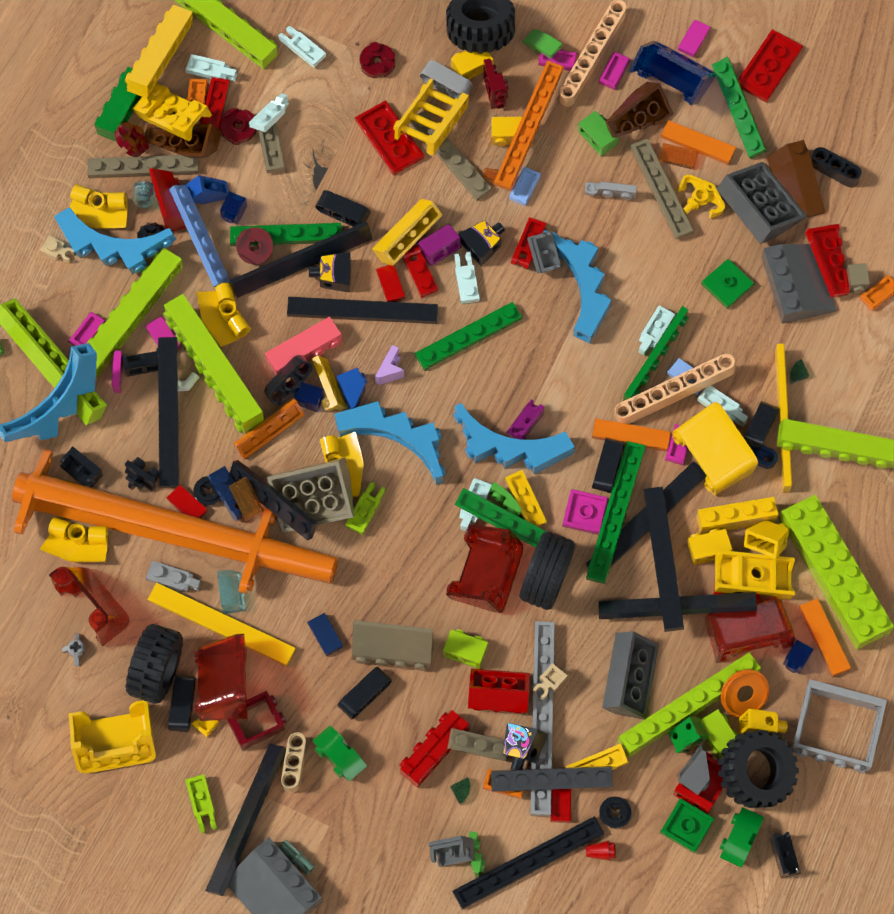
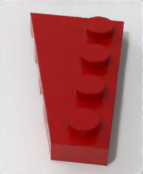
(829, 257)

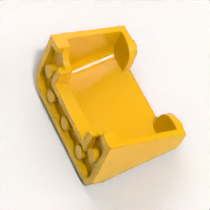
(717, 448)
(112, 740)

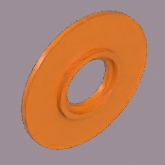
(744, 678)

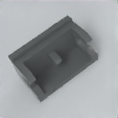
(544, 252)
(452, 850)

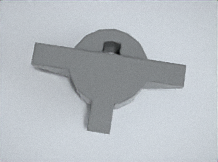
(74, 650)

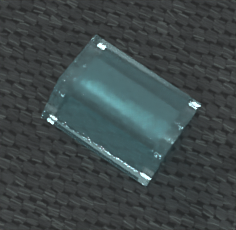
(230, 597)

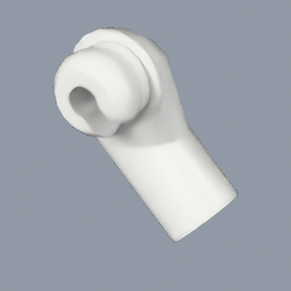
(186, 385)

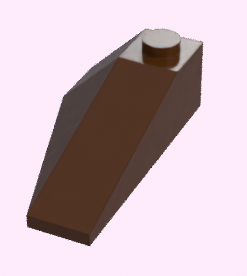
(640, 110)
(203, 142)
(796, 173)

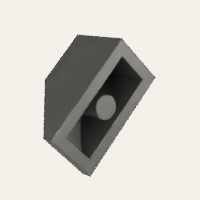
(695, 772)

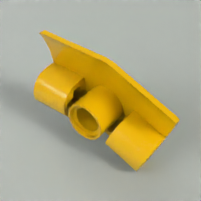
(109, 214)
(222, 326)
(347, 447)
(87, 548)

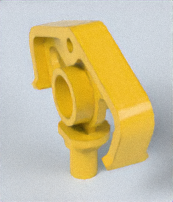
(702, 195)

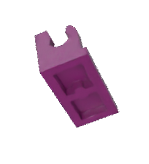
(440, 245)
(526, 421)

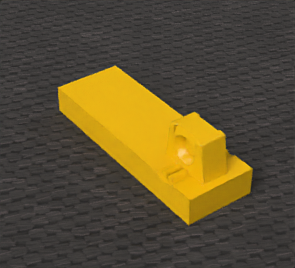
(334, 397)
(525, 498)
(612, 757)

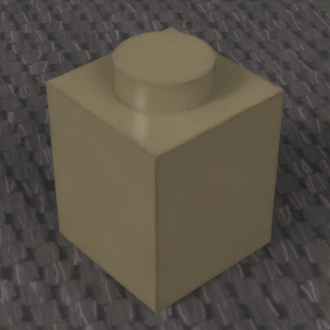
(858, 278)

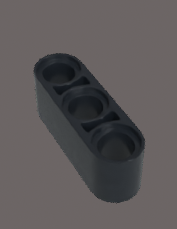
(840, 175)
(342, 208)
(285, 388)
(760, 425)
(608, 465)
(364, 693)
(182, 703)

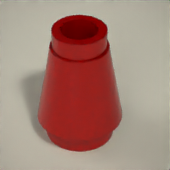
(602, 850)

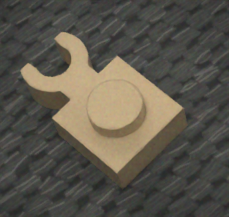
(55, 248)
(551, 679)

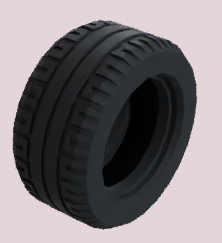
(547, 570)

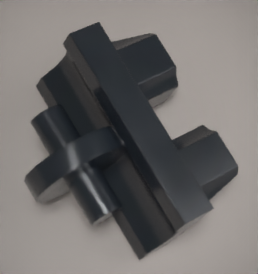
(138, 477)

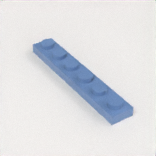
(199, 235)

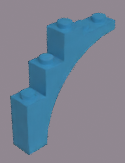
(110, 249)
(589, 280)
(62, 401)
(372, 420)
(507, 451)

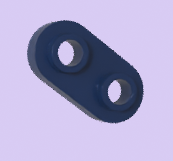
(765, 452)

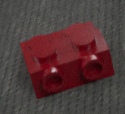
(495, 85)

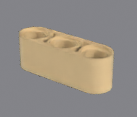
(294, 753)

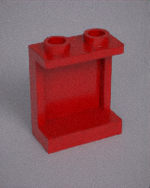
(707, 798)

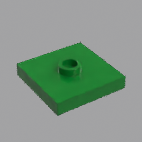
(727, 283)
(687, 825)

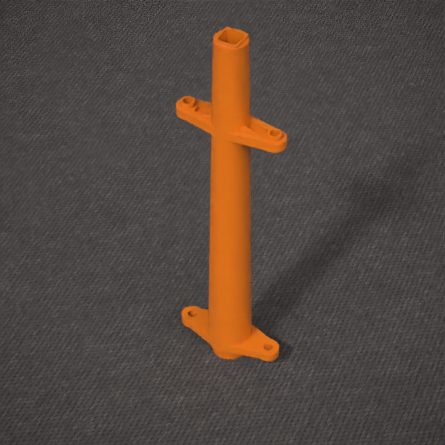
(123, 514)

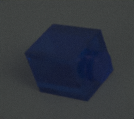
(233, 208)
(309, 396)
(797, 657)

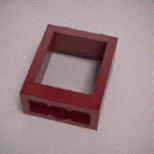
(252, 703)

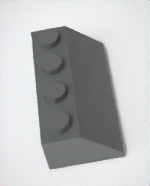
(630, 675)

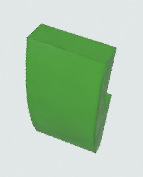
(542, 42)
(509, 503)
(478, 864)

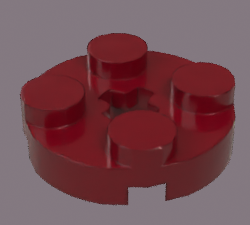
(379, 69)
(228, 128)
(131, 138)
(244, 248)

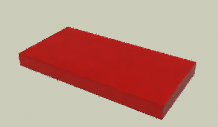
(769, 65)
(378, 128)

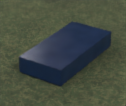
(325, 634)

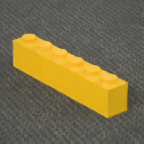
(159, 51)

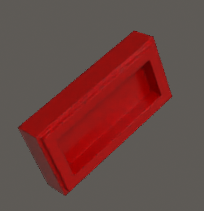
(390, 283)
(186, 503)
(560, 805)

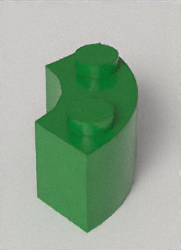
(339, 754)
(741, 837)

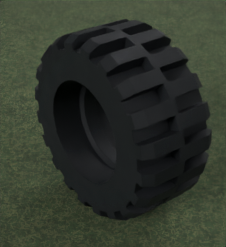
(480, 24)
(154, 663)
(781, 764)

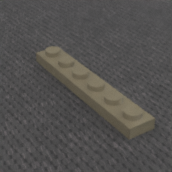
(457, 163)
(140, 166)
(661, 189)

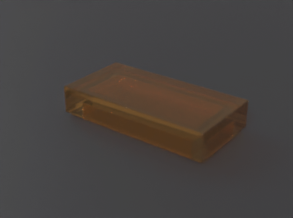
(678, 156)
(246, 498)

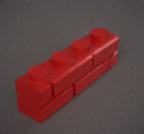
(432, 750)

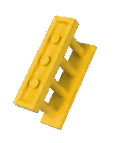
(441, 129)

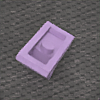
(388, 370)

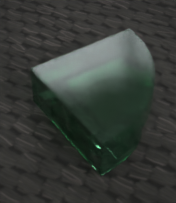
(798, 372)
(461, 790)

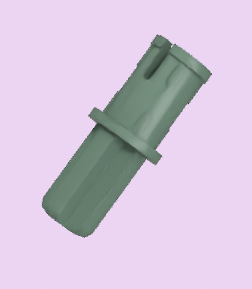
(297, 857)

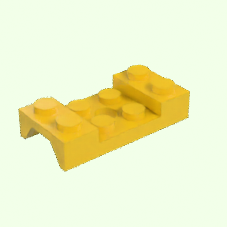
(160, 106)
(735, 569)

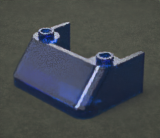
(673, 69)

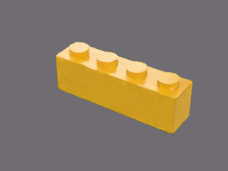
(407, 231)
(737, 515)

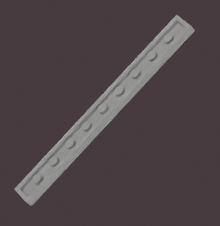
(542, 711)

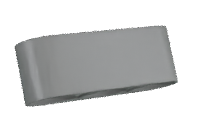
(446, 79)

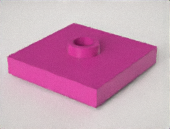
(585, 511)

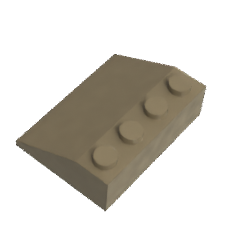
(318, 490)
(392, 645)

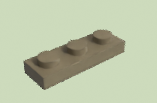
(271, 150)
(476, 744)

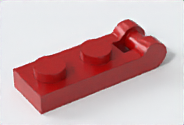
(532, 228)
(420, 272)

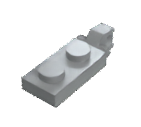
(611, 190)
(172, 577)

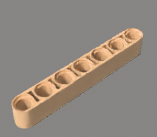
(591, 60)
(681, 382)

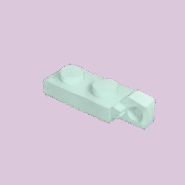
(210, 68)
(270, 113)
(655, 329)
(732, 408)
(481, 489)

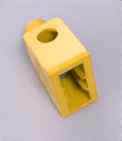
(767, 538)
(760, 720)

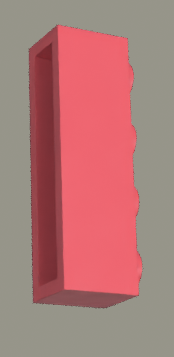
(307, 343)

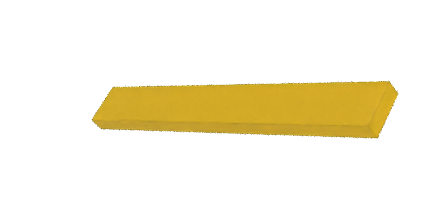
(783, 414)
(220, 623)

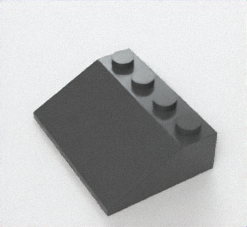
(760, 202)
(796, 282)
(272, 884)

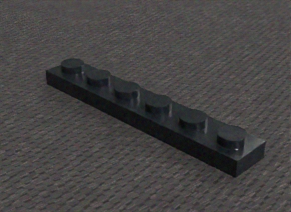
(276, 501)
(551, 778)

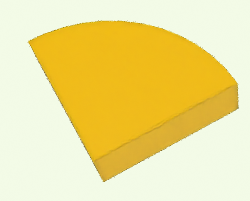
(205, 727)

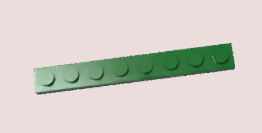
(615, 512)

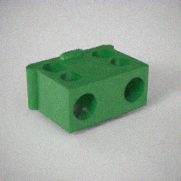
(688, 735)

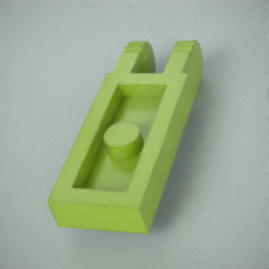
(365, 509)
(201, 800)

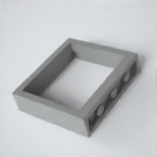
(850, 697)

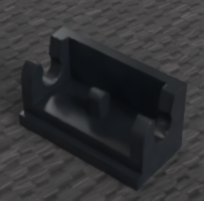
(141, 363)
(80, 468)
(785, 855)

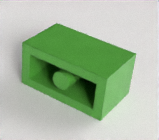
(596, 133)

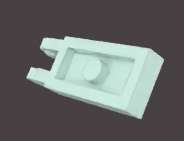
(303, 47)
(466, 280)

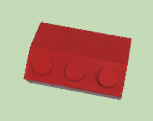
(162, 182)
(498, 691)

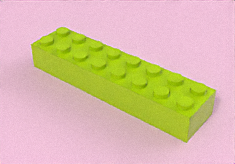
(213, 364)
(836, 572)

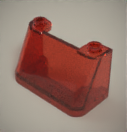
(488, 568)
(109, 617)
(750, 630)
(222, 679)

